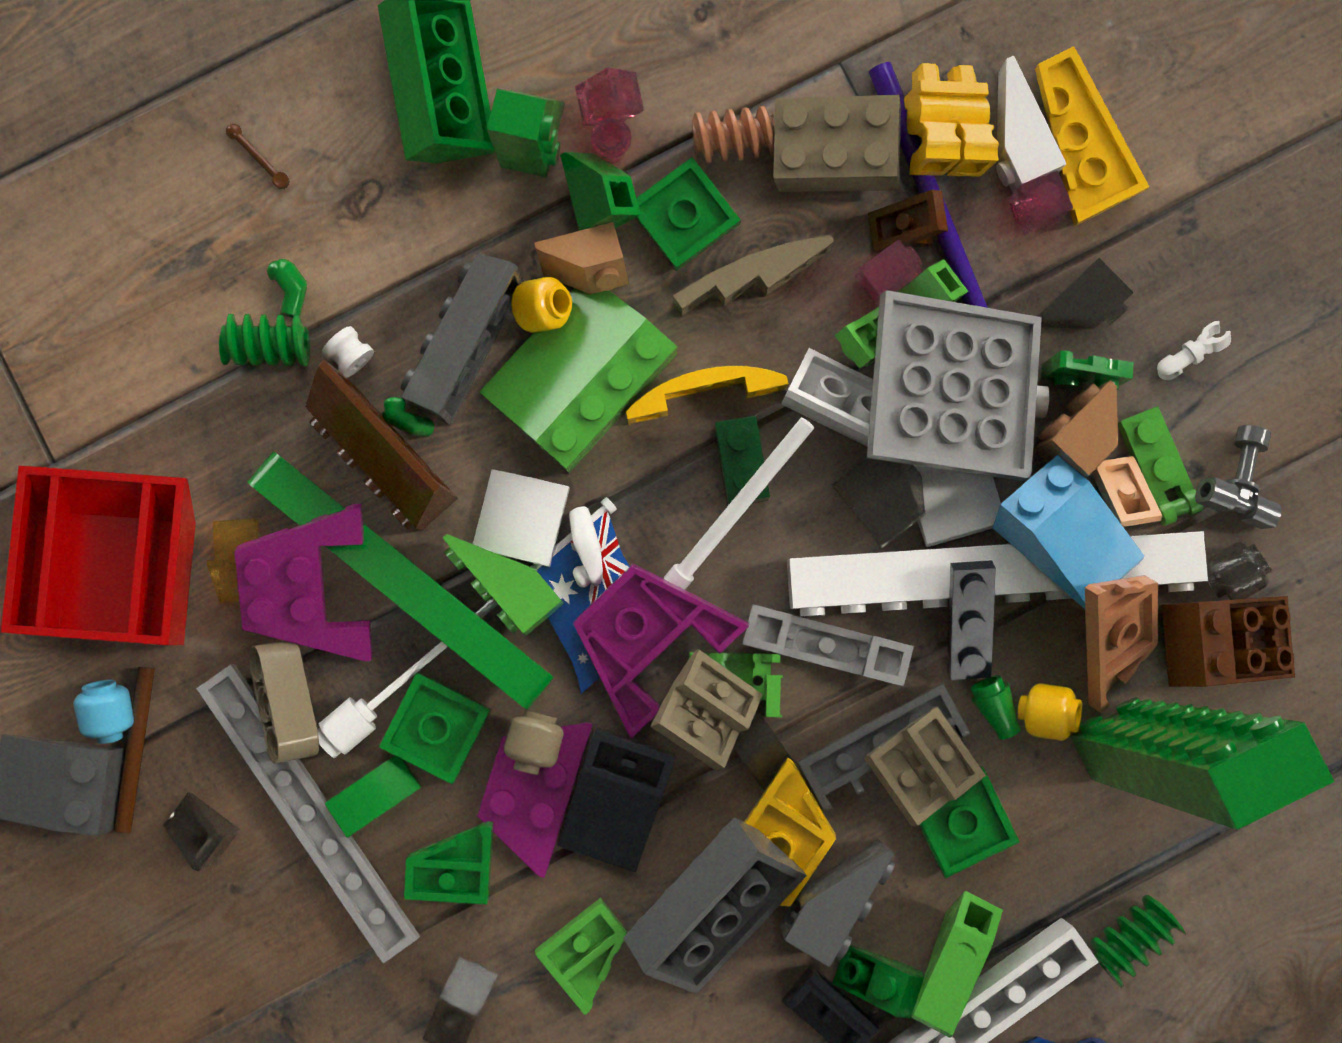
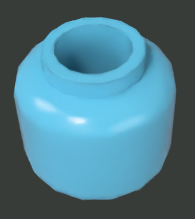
(103, 711)

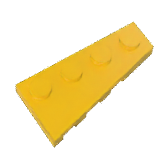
(1097, 159)

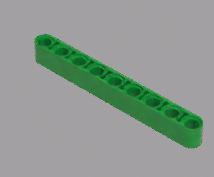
(408, 586)

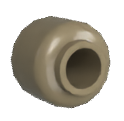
(533, 741)

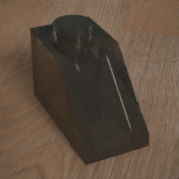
(1088, 300)
(460, 1003)

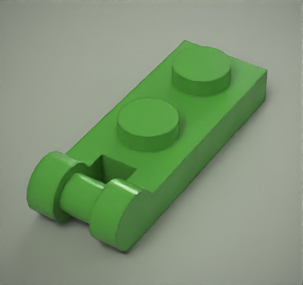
(1160, 463)

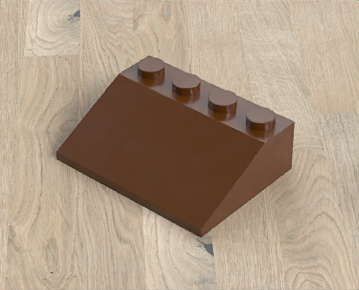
(376, 448)

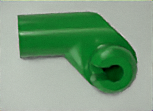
(292, 284)
(413, 424)

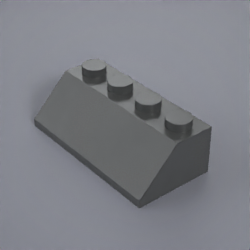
(463, 337)
(713, 907)

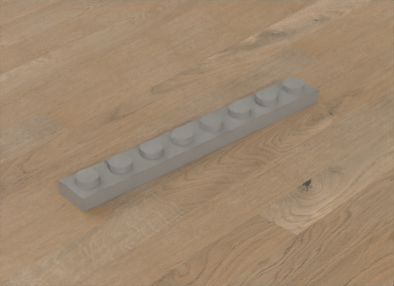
(304, 810)

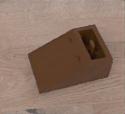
(1228, 641)

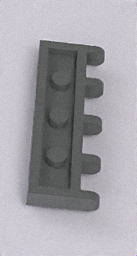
(843, 758)

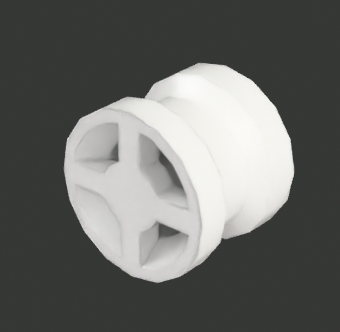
(347, 351)

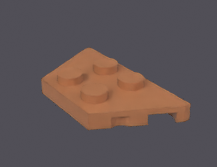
(1118, 632)

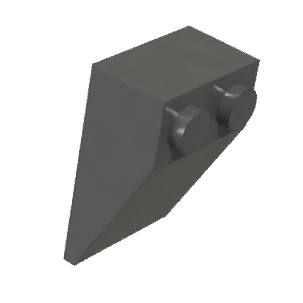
(60, 784)

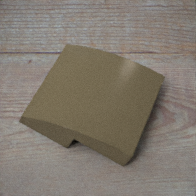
(706, 710)
(924, 766)

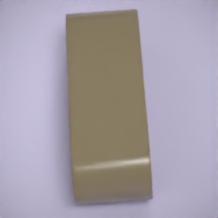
(283, 701)

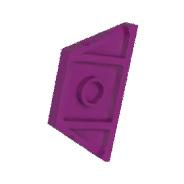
(531, 806)

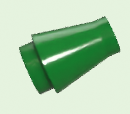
(996, 704)

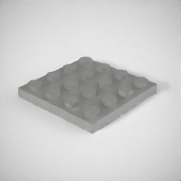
(954, 386)

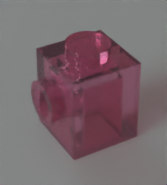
(609, 95)
(1040, 202)
(889, 271)

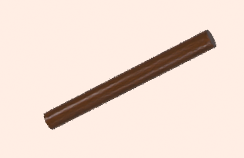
(134, 750)

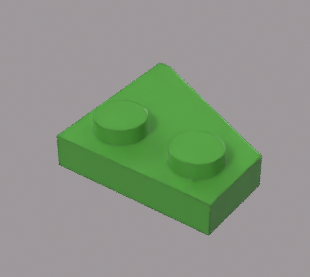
(583, 952)

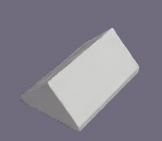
(832, 396)

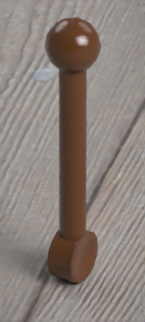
(279, 179)

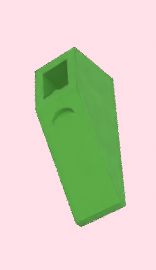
(514, 586)
(956, 962)

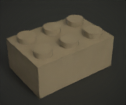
(837, 143)

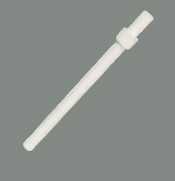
(682, 573)

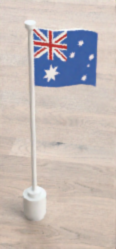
(354, 720)

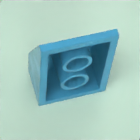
(1067, 530)

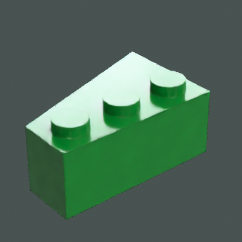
(525, 131)

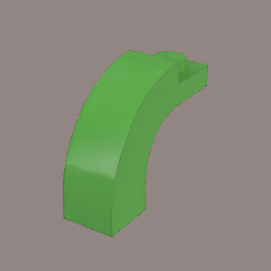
(860, 336)

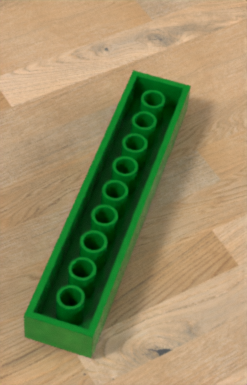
(1203, 759)

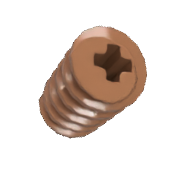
(733, 134)

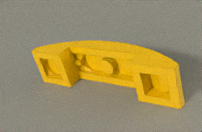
(755, 382)

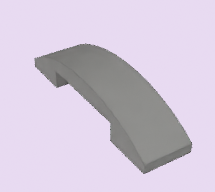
(828, 645)

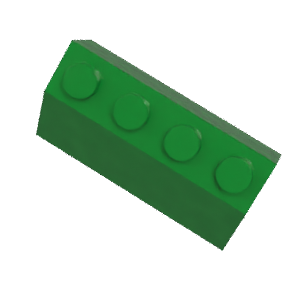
(436, 79)

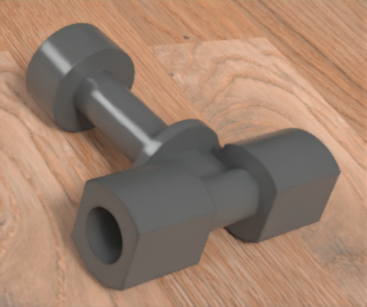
(1242, 493)

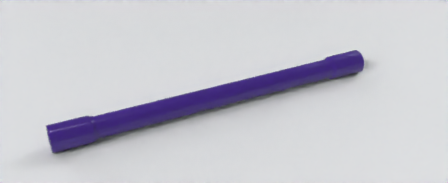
(886, 83)

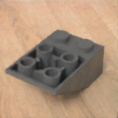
(833, 902)

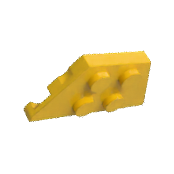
(793, 822)

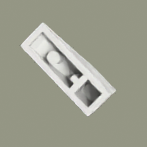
(1023, 135)

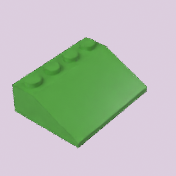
(580, 378)

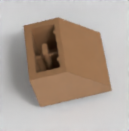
(1086, 432)

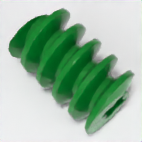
(264, 341)
(1135, 938)

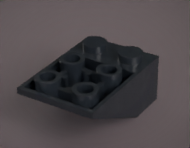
(616, 799)

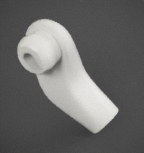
(587, 547)

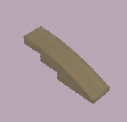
(765, 268)

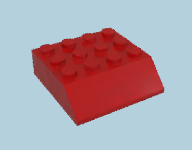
(99, 556)

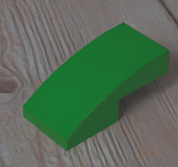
(372, 795)

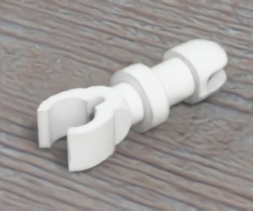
(1194, 352)

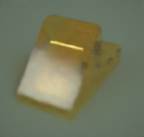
(227, 537)

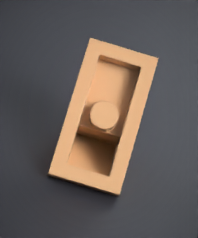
(1126, 491)

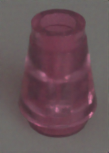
(609, 132)

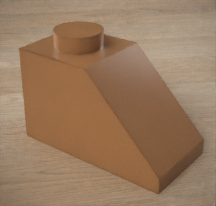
(585, 259)

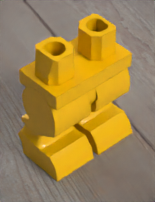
(951, 121)

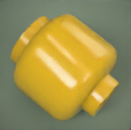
(541, 304)
(1050, 711)

